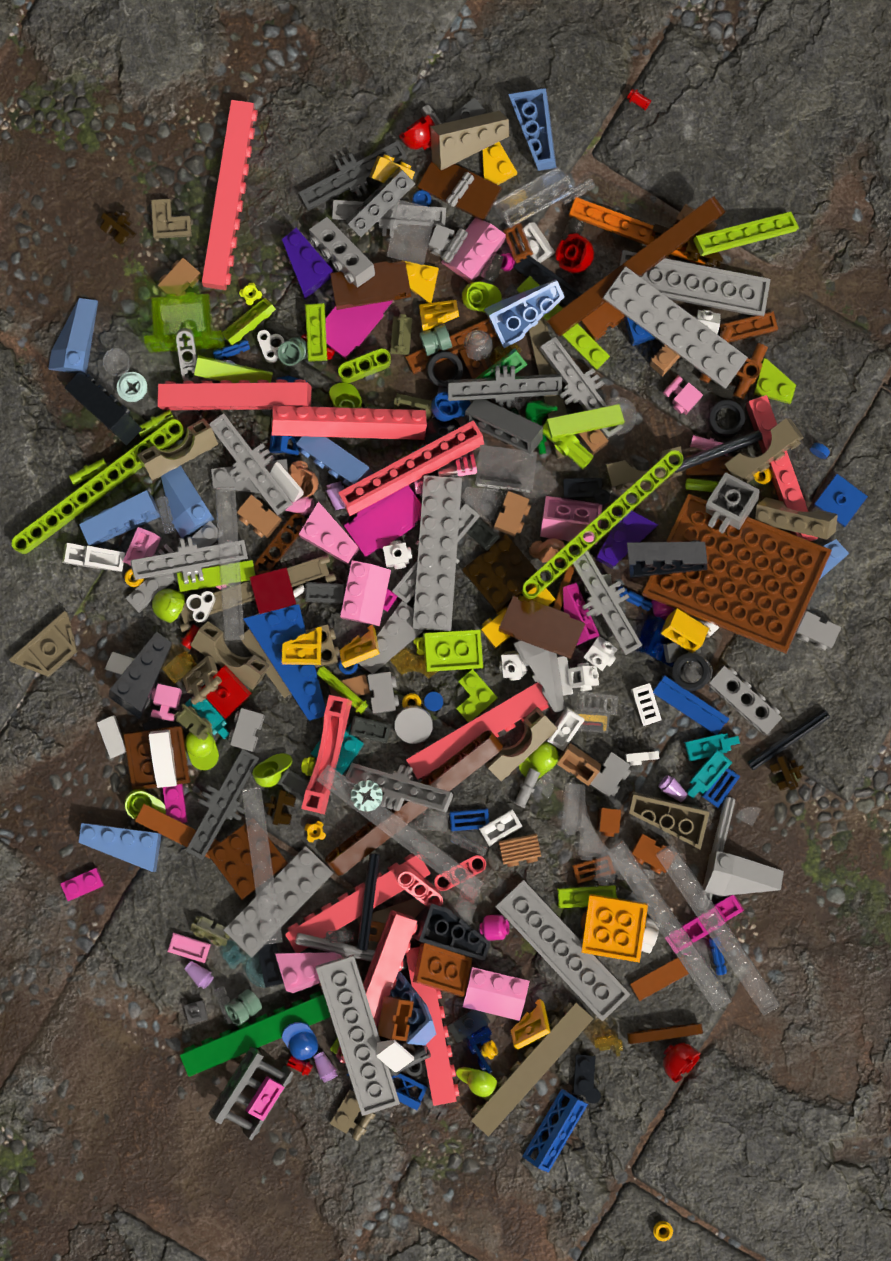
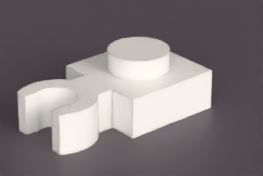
(637, 758)

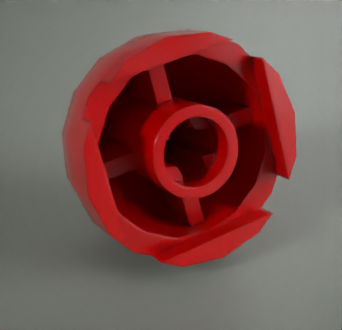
(418, 134)
(575, 253)
(679, 1060)

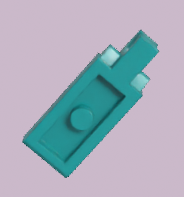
(207, 711)
(707, 746)
(708, 773)

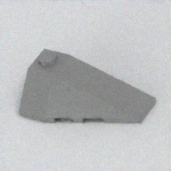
(545, 670)
(737, 875)

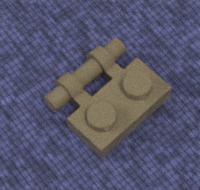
(201, 675)
(346, 1115)

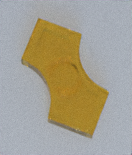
(408, 662)

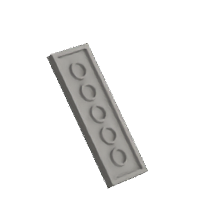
(293, 889)

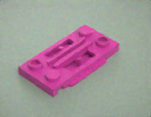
(351, 326)
(385, 520)

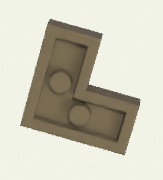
(167, 226)

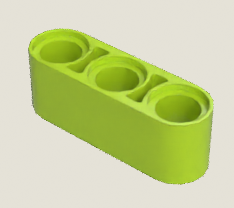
(357, 372)

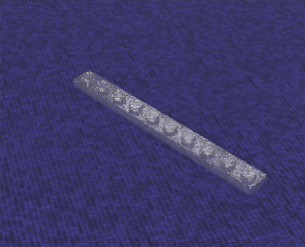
(404, 834)
(669, 926)
(718, 929)

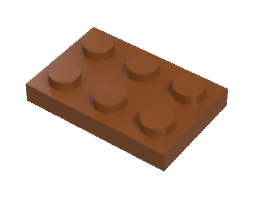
(442, 969)

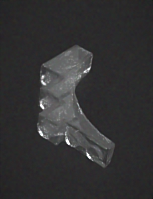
(575, 819)

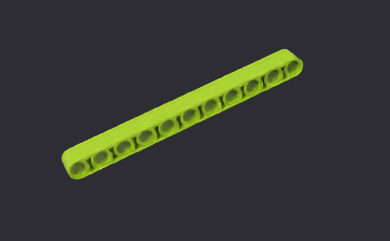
(88, 488)
(606, 516)

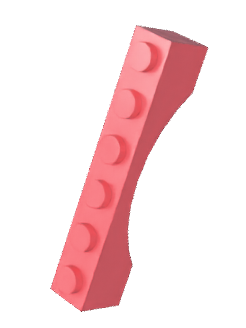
(334, 728)

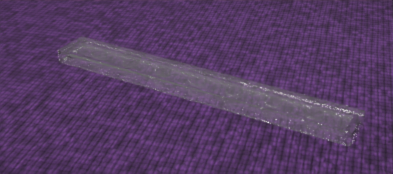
(229, 563)
(262, 866)

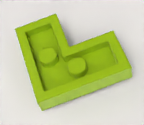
(480, 696)

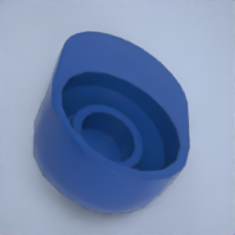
(448, 410)
(300, 1040)

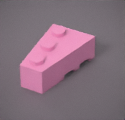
(328, 535)
(300, 970)

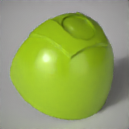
(168, 604)

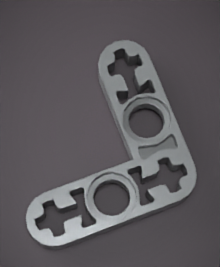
(186, 365)

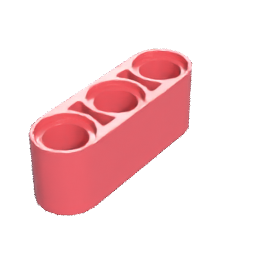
(468, 865)
(414, 879)

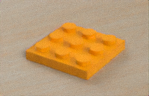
(614, 928)

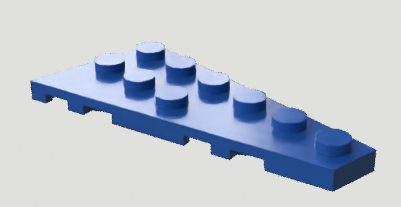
(271, 632)

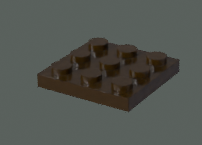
(500, 573)

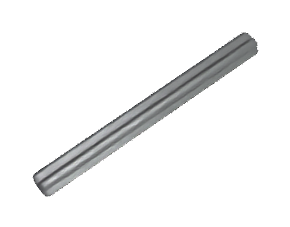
(722, 829)
(340, 948)

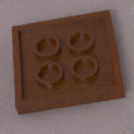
(140, 757)
(234, 861)

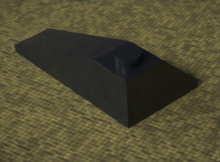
(445, 930)

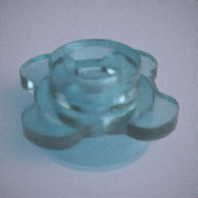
(234, 962)

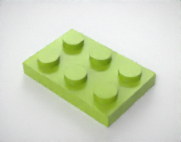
(452, 650)

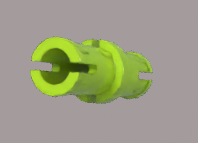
(156, 423)
(88, 472)

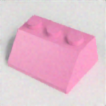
(476, 249)
(567, 518)
(365, 593)
(496, 993)

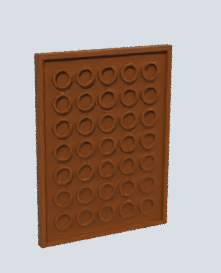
(753, 579)

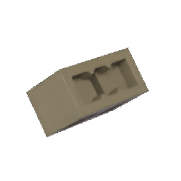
(328, 645)

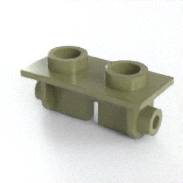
(401, 335)
(412, 403)
(200, 726)
(202, 928)

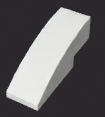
(93, 557)
(163, 758)

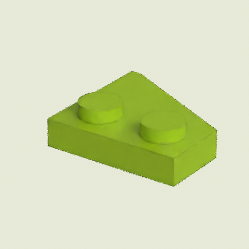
(774, 384)

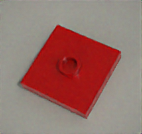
(229, 694)

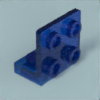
(653, 640)
(482, 1036)

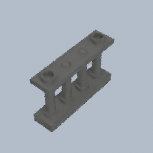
(236, 1084)

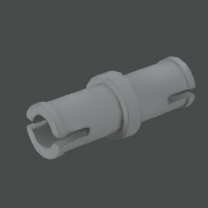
(527, 788)

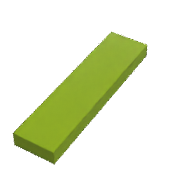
(228, 371)
(585, 421)
(212, 577)

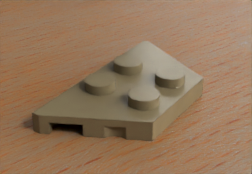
(49, 648)

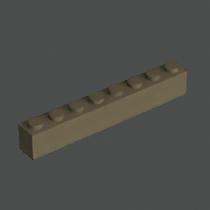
(531, 1068)

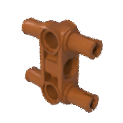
(754, 361)

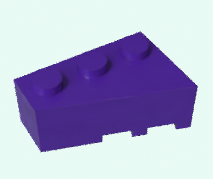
(306, 262)
(629, 530)

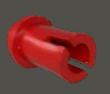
(638, 99)
(188, 639)
(300, 1065)

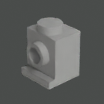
(440, 240)

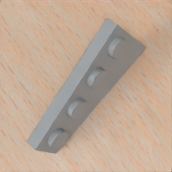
(221, 478)
(393, 637)

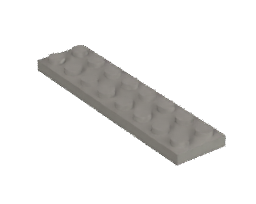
(707, 286)
(675, 327)
(437, 553)
(562, 950)
(357, 1034)

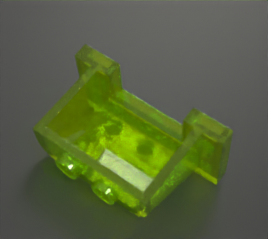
(180, 312)

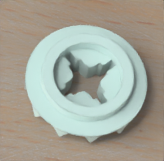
(133, 378)
(357, 798)

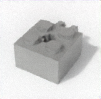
(721, 504)

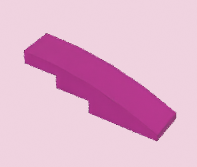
(727, 908)

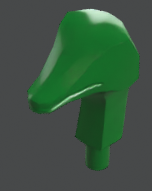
(536, 412)

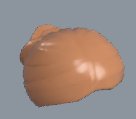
(304, 478)
(546, 550)

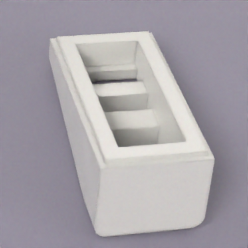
(648, 688)

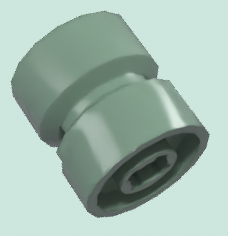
(435, 340)
(293, 351)
(245, 1006)

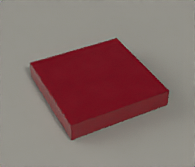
(272, 590)

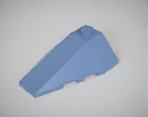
(518, 313)
(74, 343)
(185, 503)
(420, 1022)

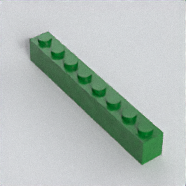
(256, 1034)

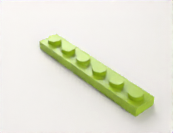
(745, 233)
(576, 336)

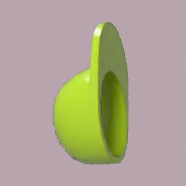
(480, 296)
(345, 396)
(201, 752)
(541, 759)
(269, 771)
(138, 797)
(478, 1081)

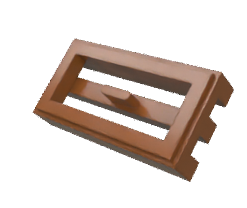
(523, 254)
(577, 873)

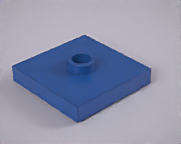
(841, 498)

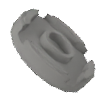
(413, 724)

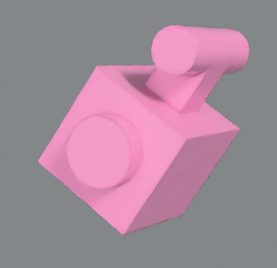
(686, 397)
(167, 698)

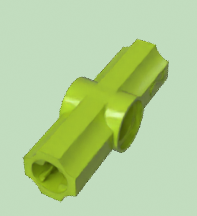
(570, 447)

